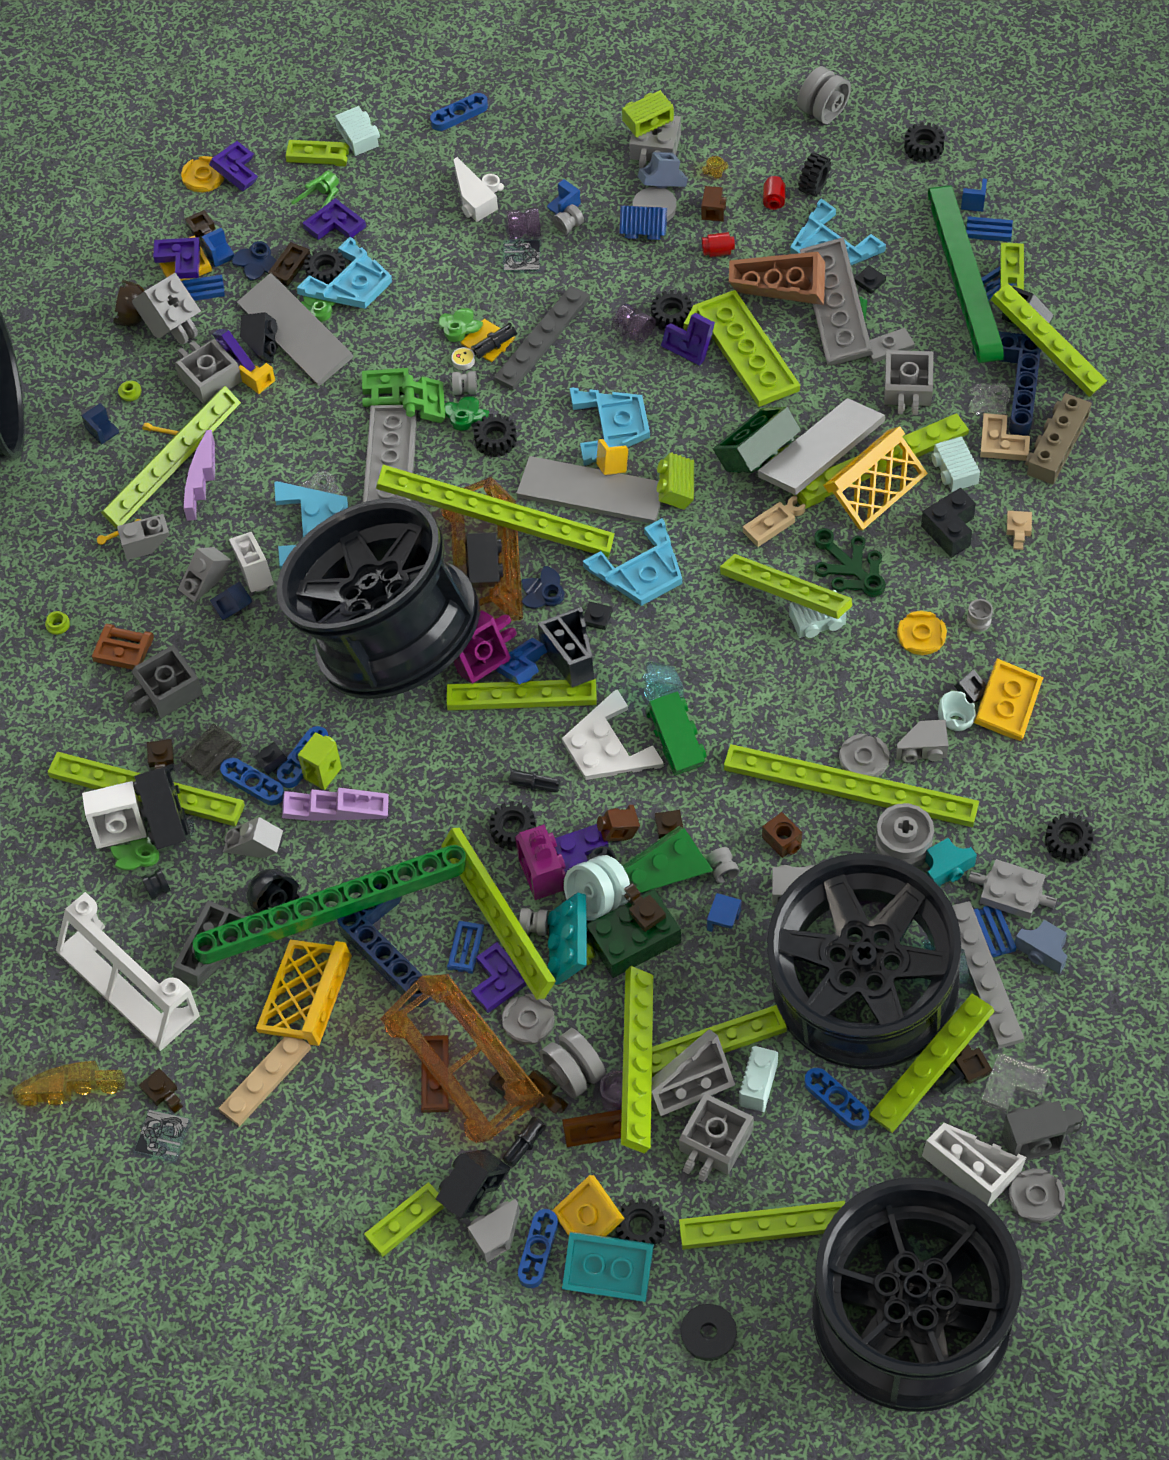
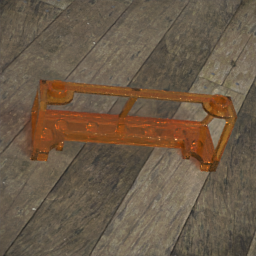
(507, 593)
(518, 1086)

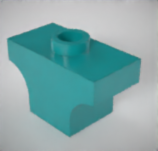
(948, 861)

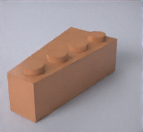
(785, 277)

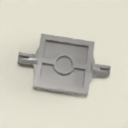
(1012, 889)

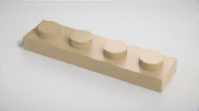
(264, 1079)

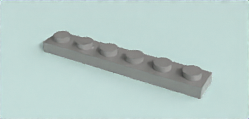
(986, 978)

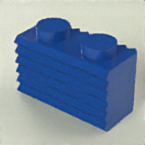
(643, 220)

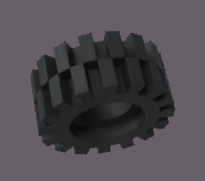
(924, 132)
(814, 174)
(324, 258)
(670, 301)
(495, 424)
(508, 813)
(1064, 850)
(644, 1210)

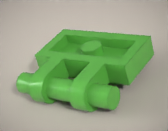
(381, 382)
(430, 398)

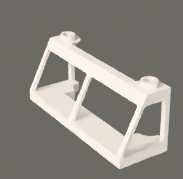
(81, 956)

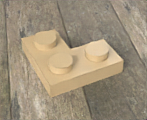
(998, 444)

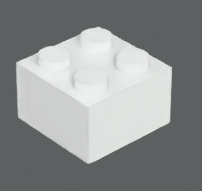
(114, 815)

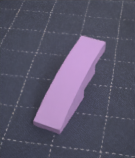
(200, 471)
(339, 805)

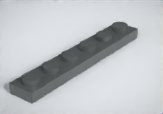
(541, 337)

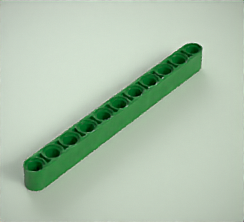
(965, 275)
(321, 913)

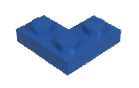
(521, 664)

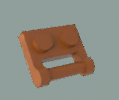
(119, 652)

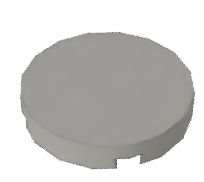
(656, 198)
(857, 758)
(533, 1026)
(1035, 1204)

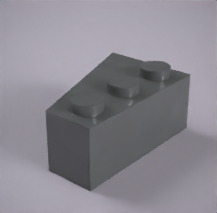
(186, 966)

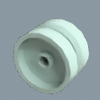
(601, 881)

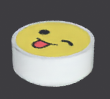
(463, 358)

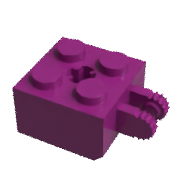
(486, 648)
(540, 861)

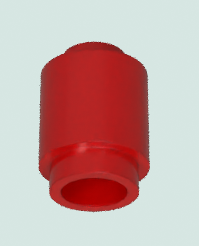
(774, 193)
(718, 244)

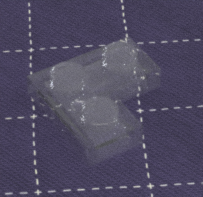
(1012, 1075)

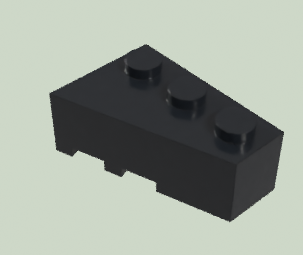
(568, 646)
(162, 807)

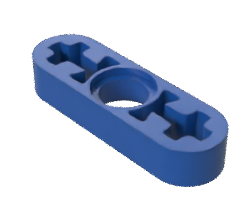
(452, 120)
(287, 767)
(249, 772)
(856, 1106)
(540, 1269)

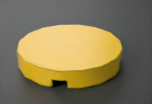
(198, 178)
(916, 638)

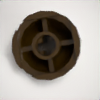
(126, 311)

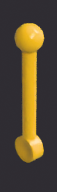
(146, 426)
(101, 539)

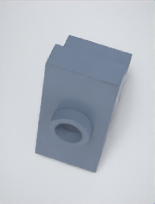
(663, 171)
(1044, 945)

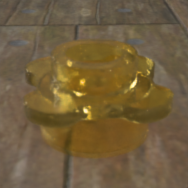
(715, 161)

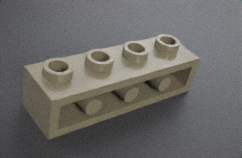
(1058, 439)

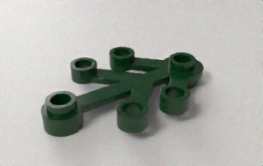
(850, 566)

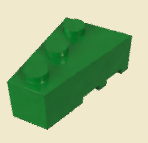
(676, 733)
(667, 862)

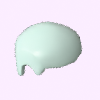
(955, 704)

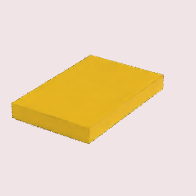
(1008, 700)

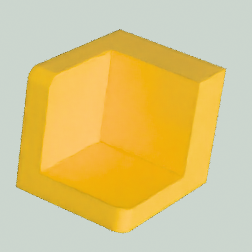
(258, 378)
(611, 459)

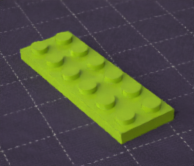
(748, 349)

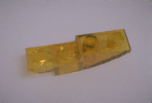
(59, 1082)

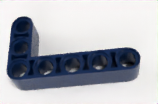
(1021, 350)
(380, 946)

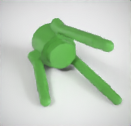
(325, 183)

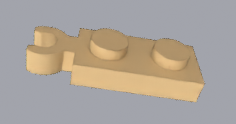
(773, 521)

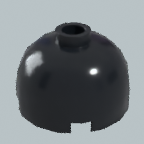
(271, 888)

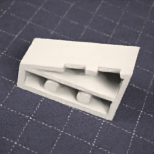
(972, 1163)

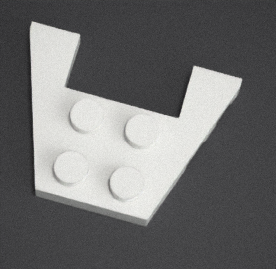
(597, 747)

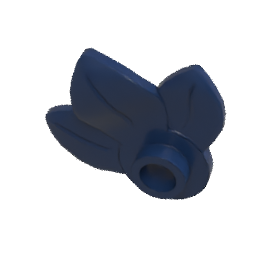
(254, 263)
(540, 588)

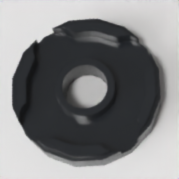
(713, 1316)

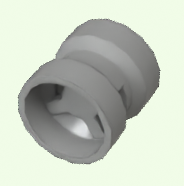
(568, 219)
(470, 383)
(979, 615)
(722, 864)
(540, 921)

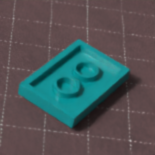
(568, 938)
(608, 1266)

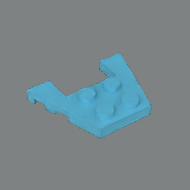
(816, 233)
(355, 285)
(621, 419)
(315, 508)
(645, 575)

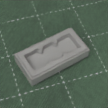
(895, 340)

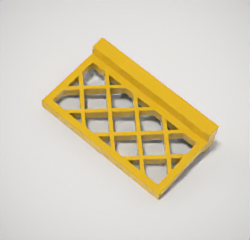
(867, 460)
(323, 1000)

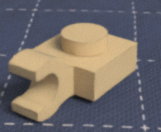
(1019, 525)

